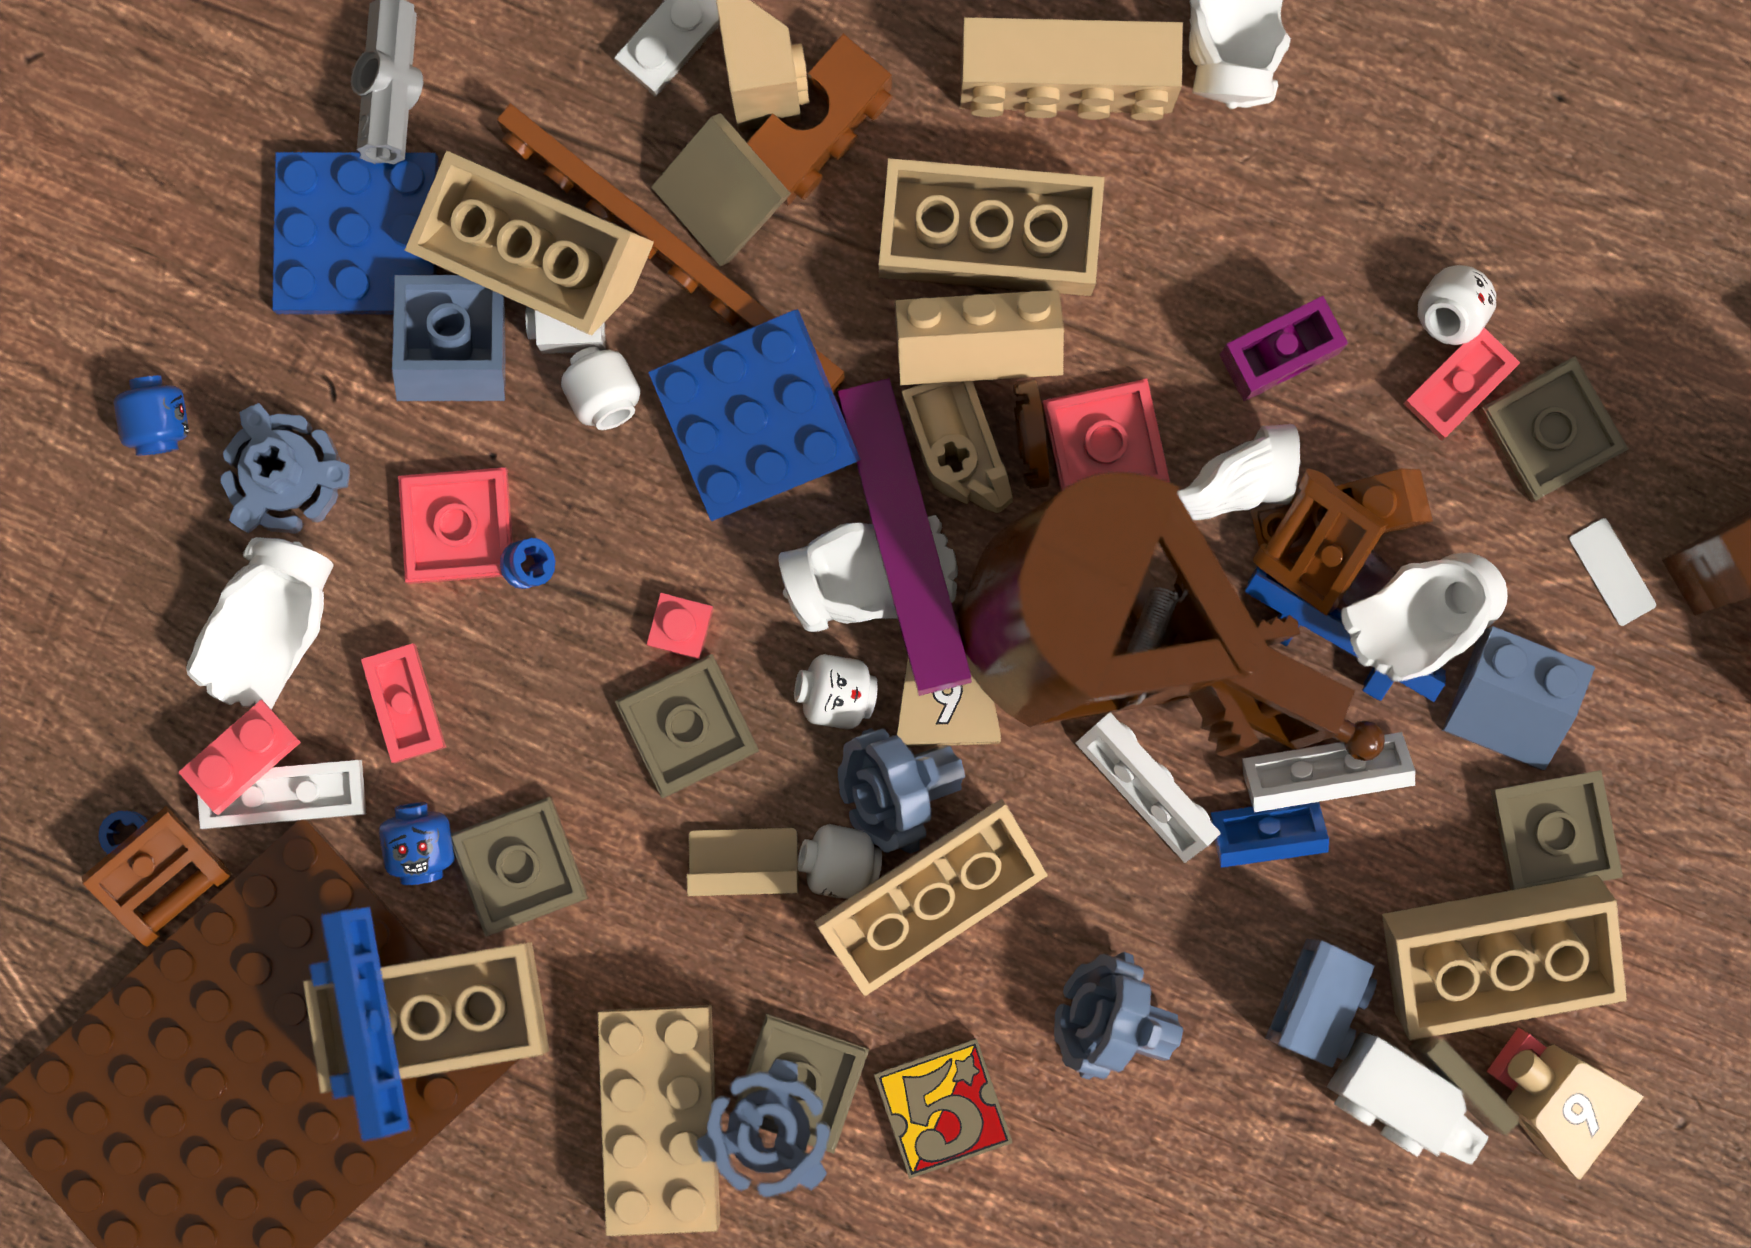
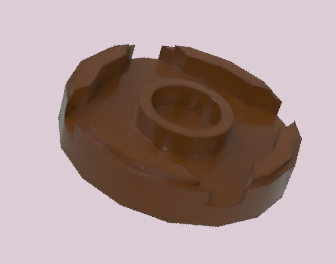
(1031, 433)

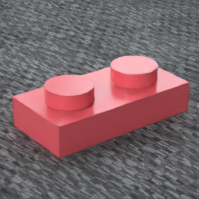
(1461, 383)
(403, 703)
(239, 757)

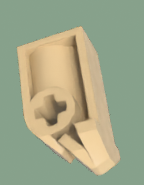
(951, 422)

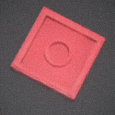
(1105, 433)
(454, 524)

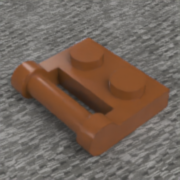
(1334, 550)
(146, 864)

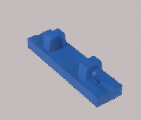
(1331, 628)
(364, 1023)

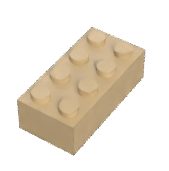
(1070, 67)
(991, 227)
(1505, 957)
(444, 1013)
(653, 1110)

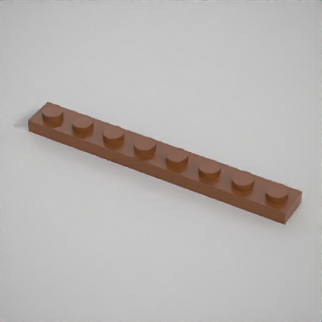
(607, 202)

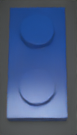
(1269, 834)

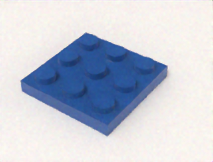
(345, 230)
(754, 415)

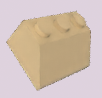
(762, 65)
(979, 337)

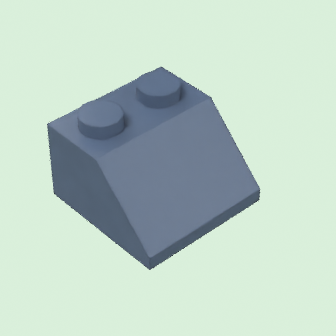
(447, 340)
(1518, 697)
(1322, 1002)

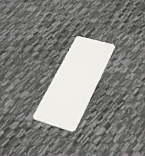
(1613, 571)

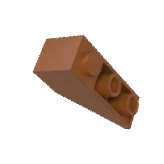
(1393, 496)

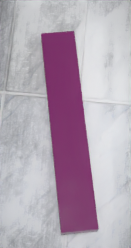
(905, 538)

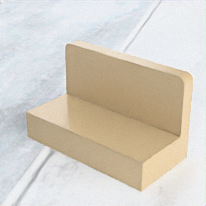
(743, 862)

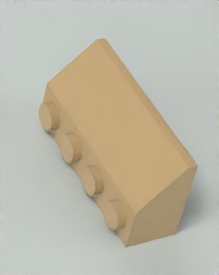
(527, 244)
(932, 897)

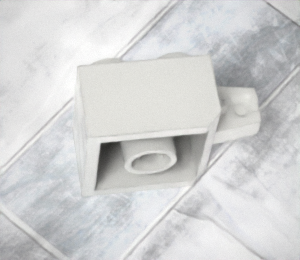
(1406, 1097)

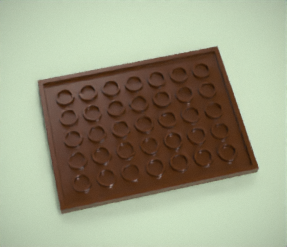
(195, 1086)

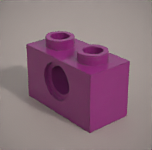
(1283, 348)

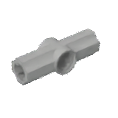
(386, 81)

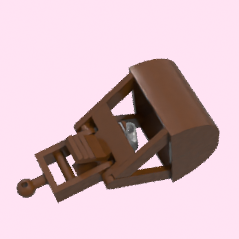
(1058, 596)

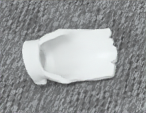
(1237, 50)
(1247, 475)
(845, 578)
(1426, 615)
(261, 623)

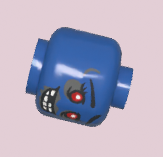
(151, 416)
(416, 844)

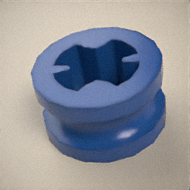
(539, 572)
(108, 826)

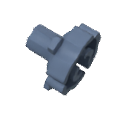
(267, 441)
(895, 787)
(1112, 1018)
(749, 1144)

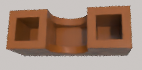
(853, 90)

